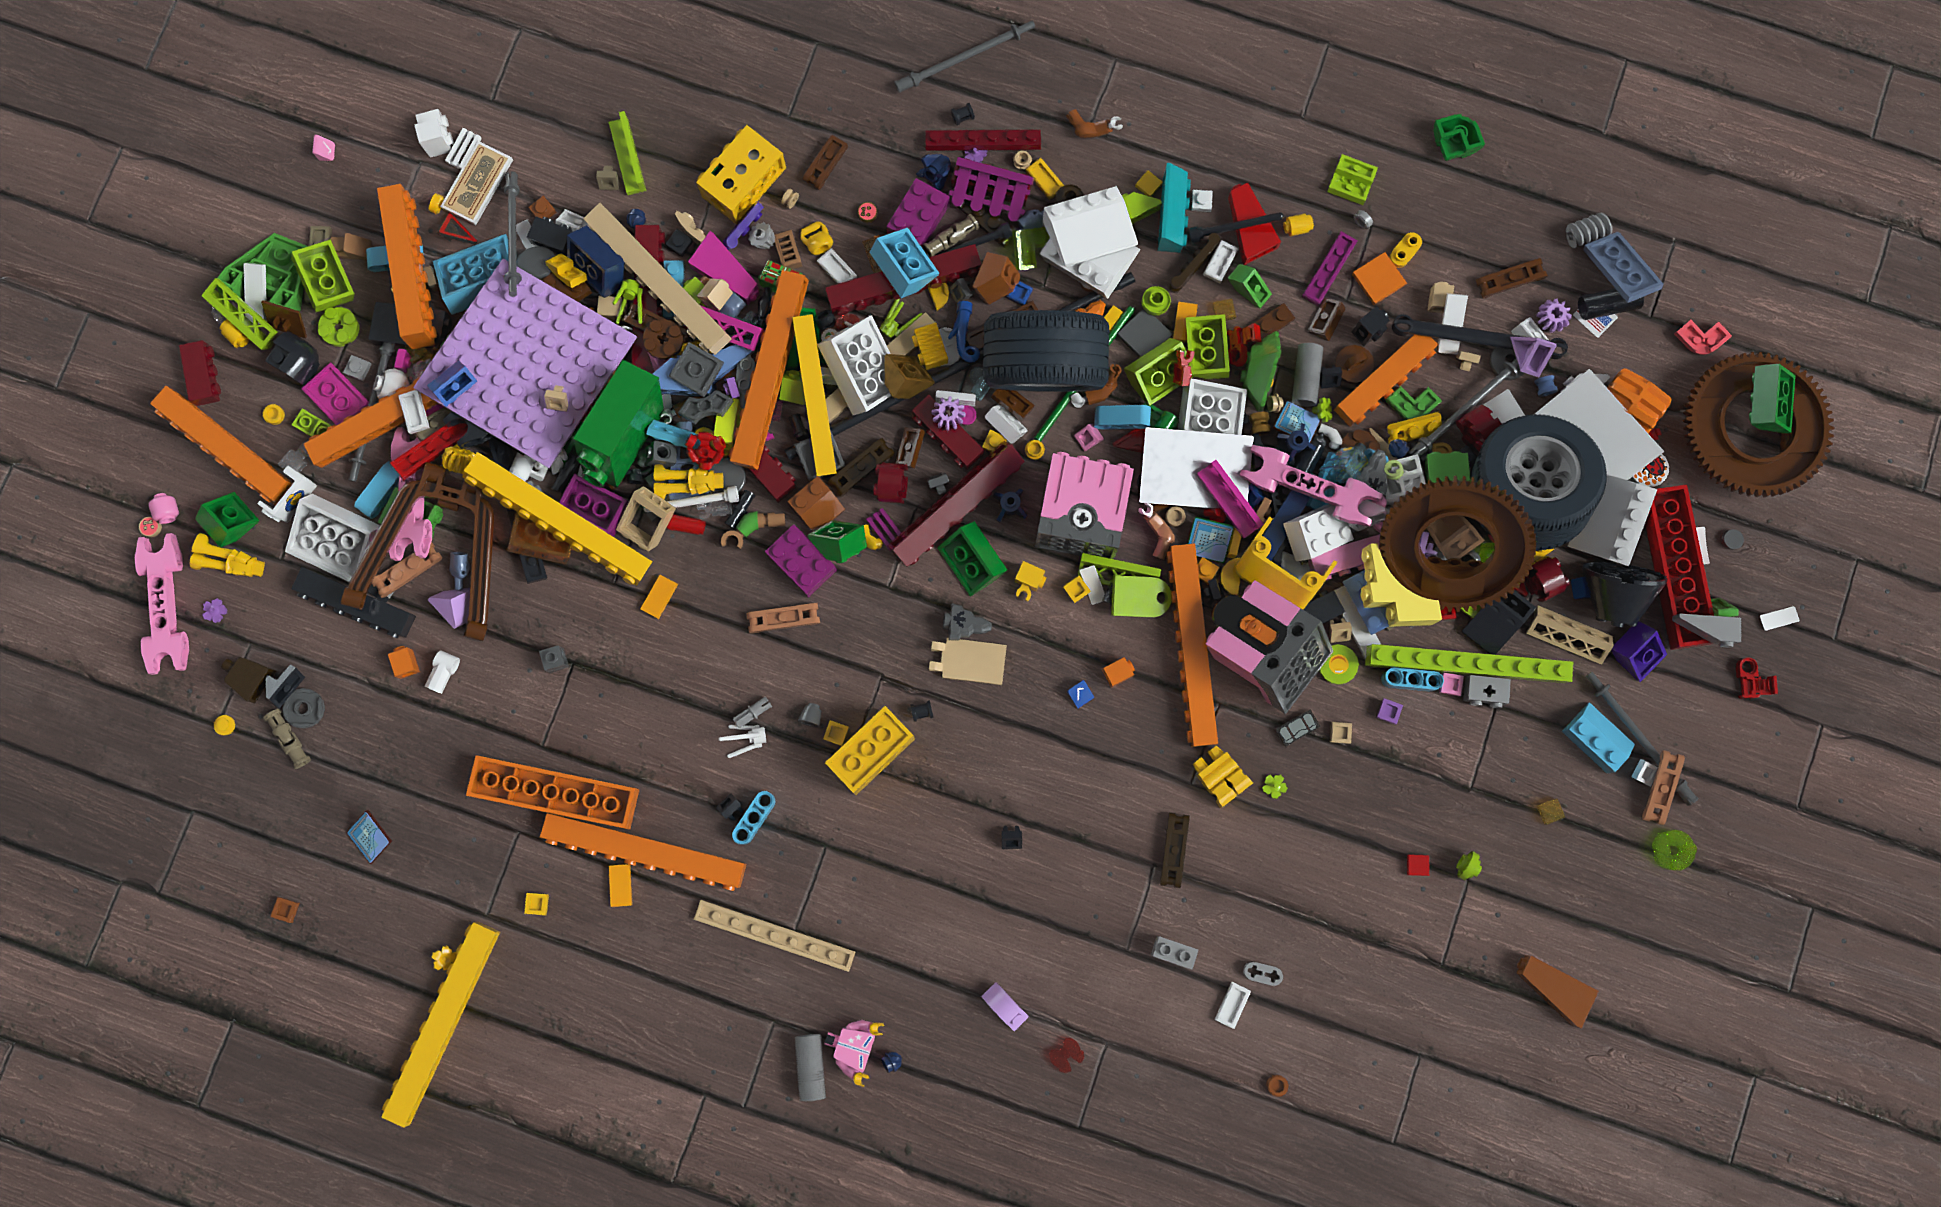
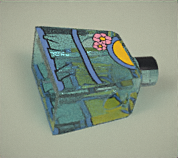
(1345, 464)

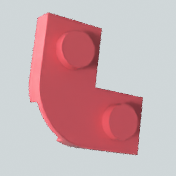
(1699, 342)

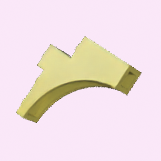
(1383, 590)

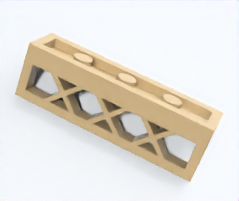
(1571, 628)

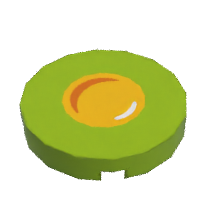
(1340, 666)

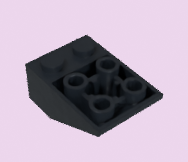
(1499, 622)

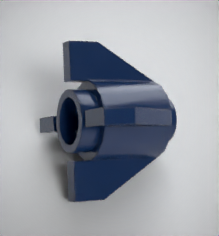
(935, 169)
(1292, 445)
(1010, 509)

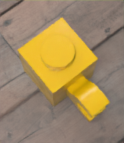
(1029, 578)

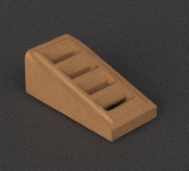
(794, 263)

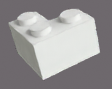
(433, 133)

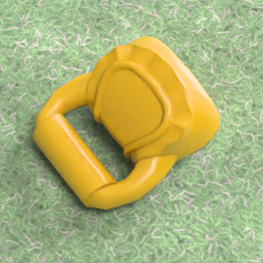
(818, 242)

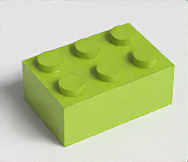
(322, 275)

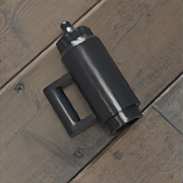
(1308, 459)

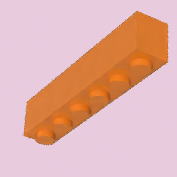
(1382, 380)

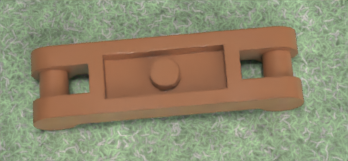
(405, 571)
(783, 618)
(1663, 787)

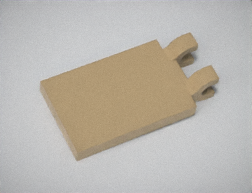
(970, 661)

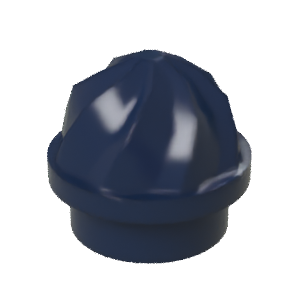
(635, 217)
(1398, 448)
(891, 1061)

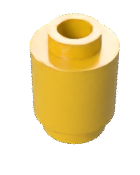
(1298, 224)
(233, 334)

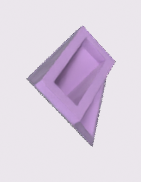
(1532, 354)
(453, 605)

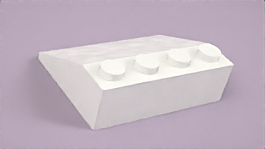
(1089, 226)
(1099, 273)
(858, 364)
(1212, 408)
(1616, 521)
(329, 536)

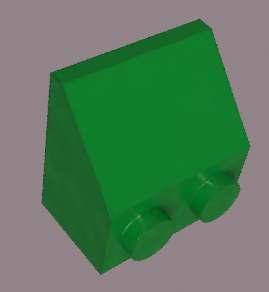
(226, 519)
(839, 540)

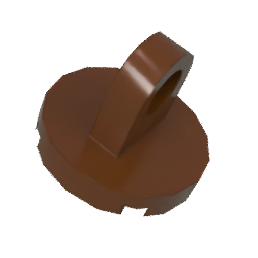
(1355, 364)

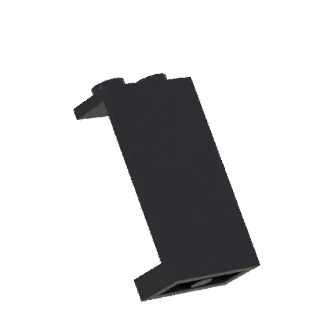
(386, 329)

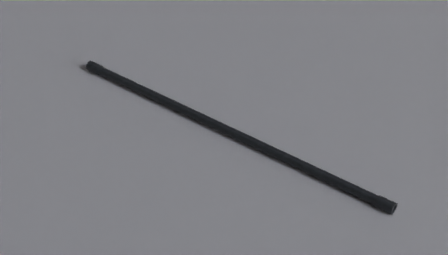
(836, 429)

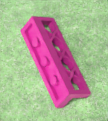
(738, 325)
(1230, 499)

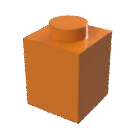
(403, 662)
(1118, 672)

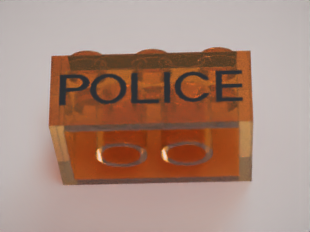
(537, 543)

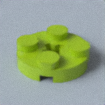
(327, 328)

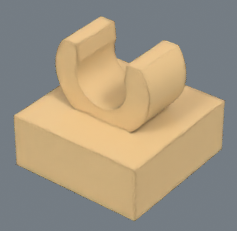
(1467, 359)
(556, 399)
(1340, 631)

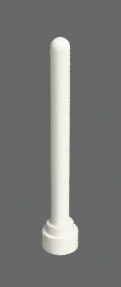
(730, 494)

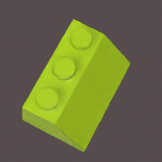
(1209, 340)
(1154, 371)

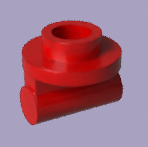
(1215, 514)

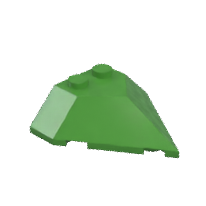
(1261, 369)

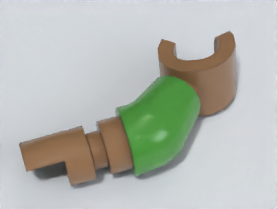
(751, 522)

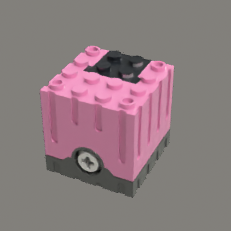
(1084, 506)

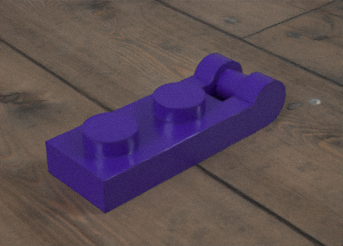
(742, 226)

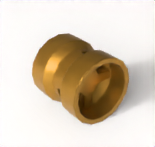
(1260, 423)

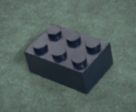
(597, 260)

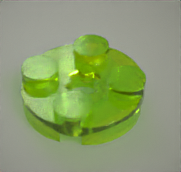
(1674, 838)

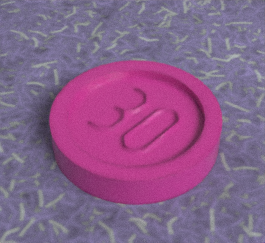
(970, 415)

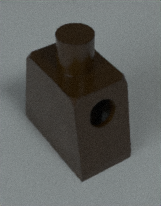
(246, 677)

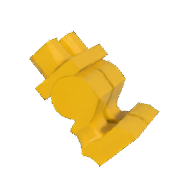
(1220, 771)

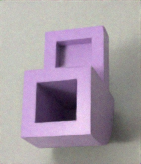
(1004, 1006)

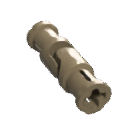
(950, 236)
(283, 733)

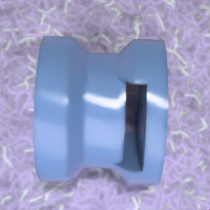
(1546, 385)

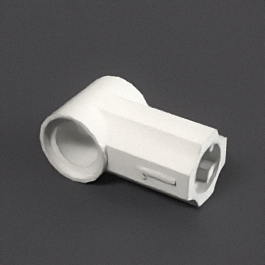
(443, 667)

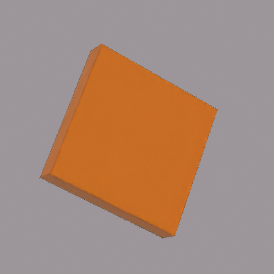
(1379, 278)

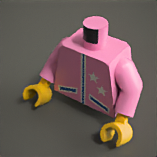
(854, 1048)

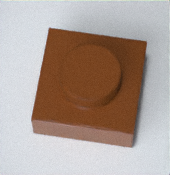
(542, 208)
(285, 909)

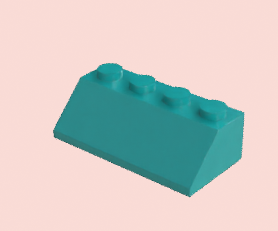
(1173, 208)

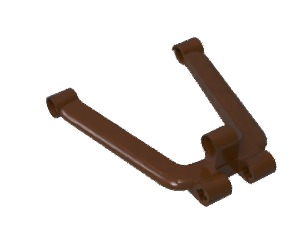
(449, 498)

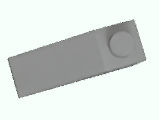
(1714, 629)

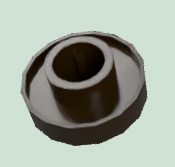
(1068, 192)

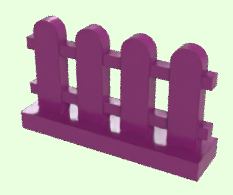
(982, 182)

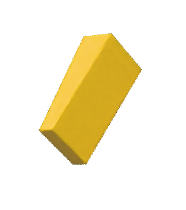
(1113, 316)

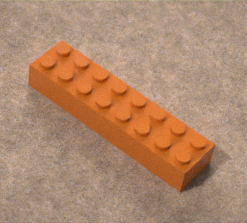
(406, 266)
(221, 445)
(552, 792)

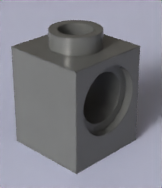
(668, 451)
(554, 659)

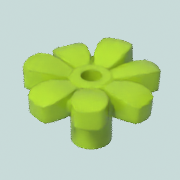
(1323, 409)

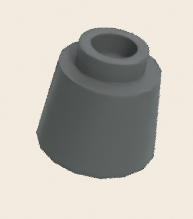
(810, 715)

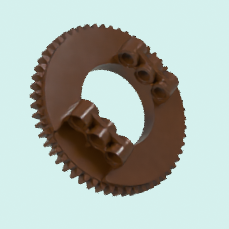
(1800, 450)
(1452, 580)

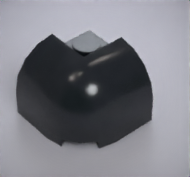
(294, 357)

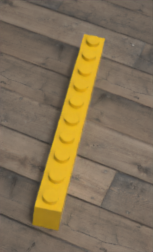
(556, 518)
(440, 1025)

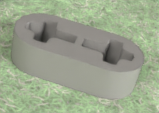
(1261, 978)

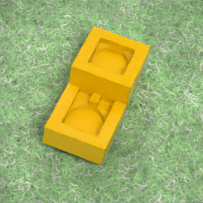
(564, 269)

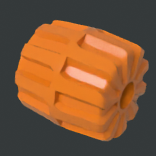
(1640, 398)

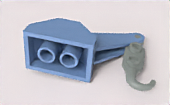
(731, 356)

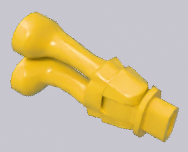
(698, 481)
(236, 563)

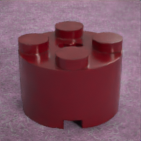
(1477, 426)
(892, 483)
(1546, 578)

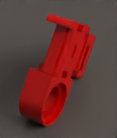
(1238, 340)
(1754, 685)

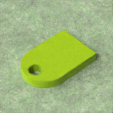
(1138, 596)

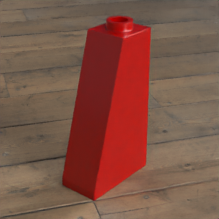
(1253, 240)

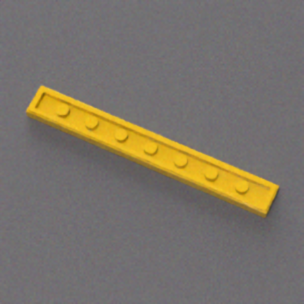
(814, 395)

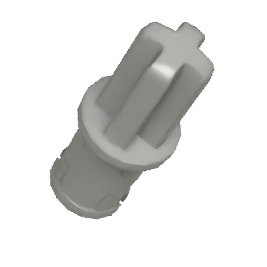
(752, 712)

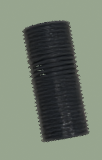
(1595, 304)

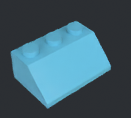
(903, 262)
(1599, 739)

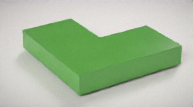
(1410, 408)

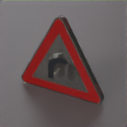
(453, 229)

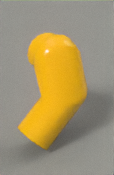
(872, 542)

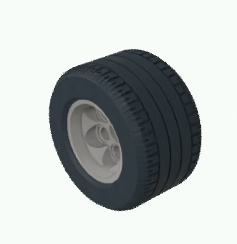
(1046, 351)
(1573, 466)

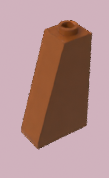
(1562, 992)

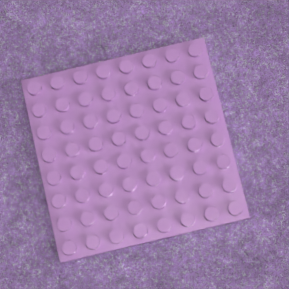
(519, 352)

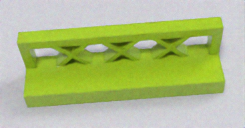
(627, 155)
(237, 317)
(1116, 566)

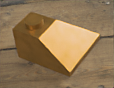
(905, 376)

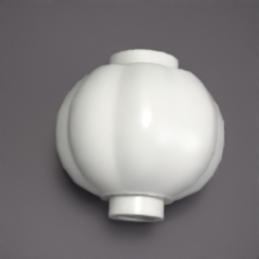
(389, 382)

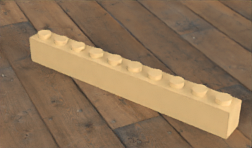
(659, 281)

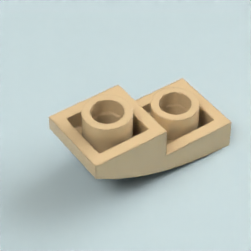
(688, 225)

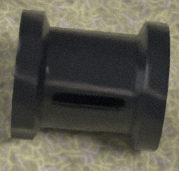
(962, 114)
(921, 711)

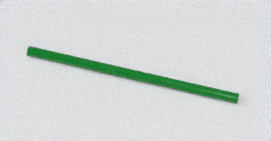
(1067, 397)

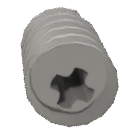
(1588, 228)

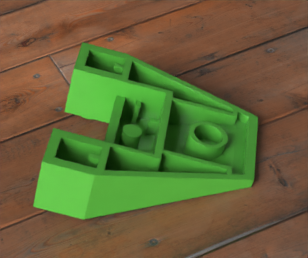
(282, 278)

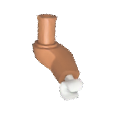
(1161, 529)

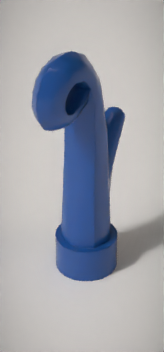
(960, 328)

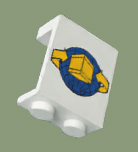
(288, 503)

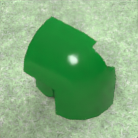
(1457, 136)

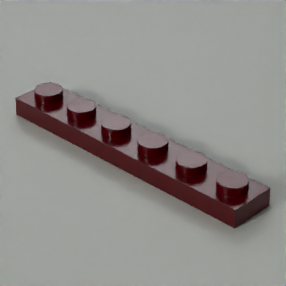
(983, 140)

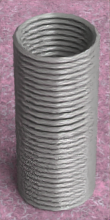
(1308, 372)
(808, 1066)

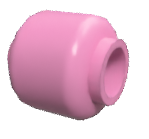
(163, 508)

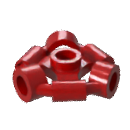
(705, 450)

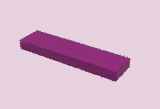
(1329, 268)

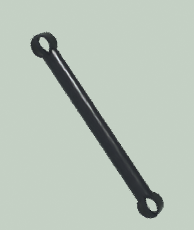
(1464, 334)

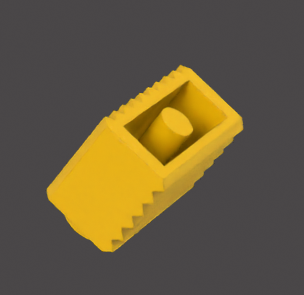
(930, 345)

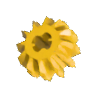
(456, 459)

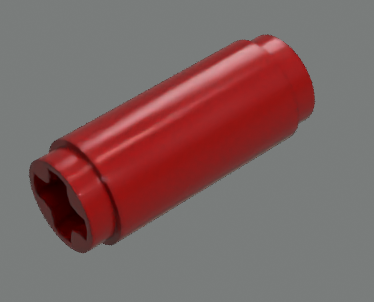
(687, 524)

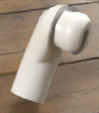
(1333, 435)

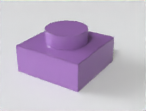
(730, 387)
(1389, 711)

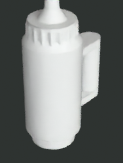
(523, 466)

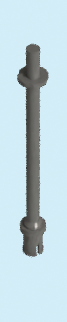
(915, 78)
(512, 189)
(386, 351)
(1425, 444)
(1682, 788)

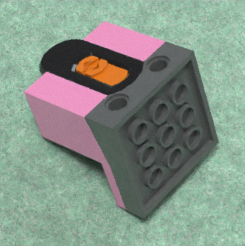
(1269, 643)

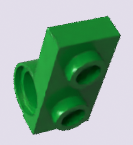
(1162, 419)

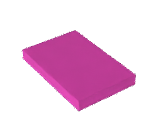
(335, 394)

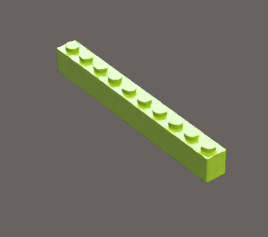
(1469, 663)

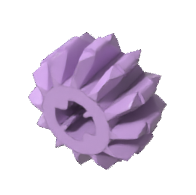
(1558, 311)
(956, 409)

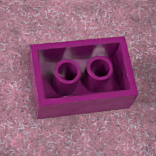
(920, 211)
(594, 504)
(800, 561)

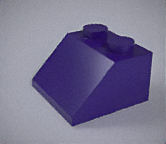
(1639, 650)

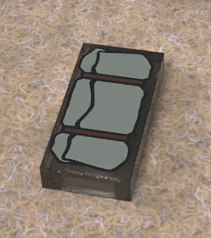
(1297, 728)

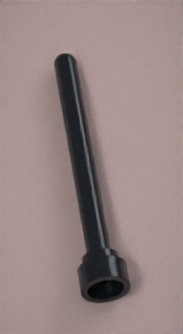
(1003, 232)
(1199, 233)

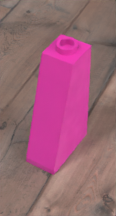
(718, 263)

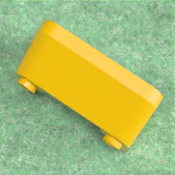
(1255, 566)

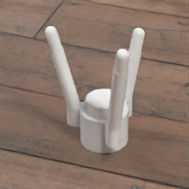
(755, 736)

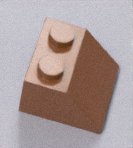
(996, 278)
(816, 504)

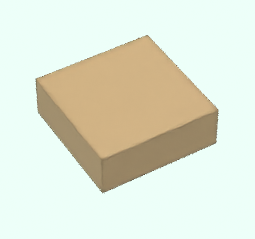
(1340, 732)

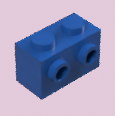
(452, 383)

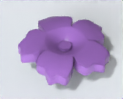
(975, 155)
(214, 610)

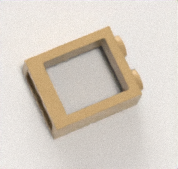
(654, 504)

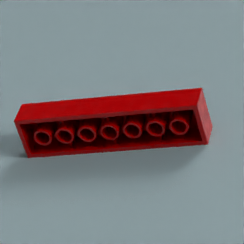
(1679, 557)

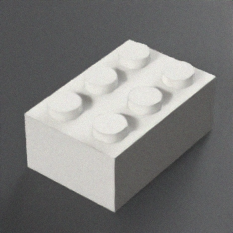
(1316, 533)

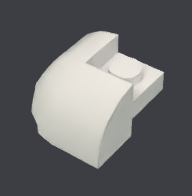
(1412, 477)

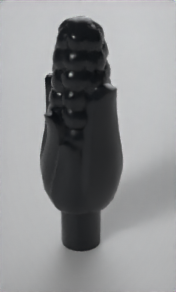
(764, 307)

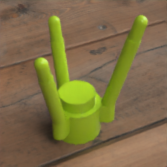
(630, 290)
(889, 326)

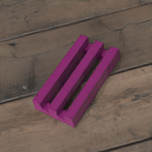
(876, 516)

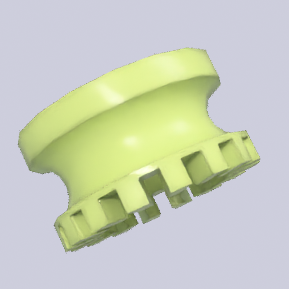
(1399, 472)

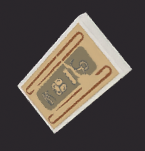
(476, 183)

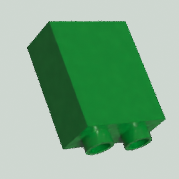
(618, 425)

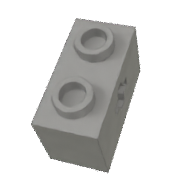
(1498, 688)
(1174, 952)

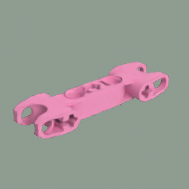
(1345, 498)
(415, 528)
(161, 600)

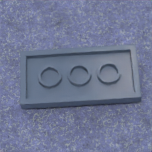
(1623, 267)

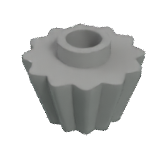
(762, 236)

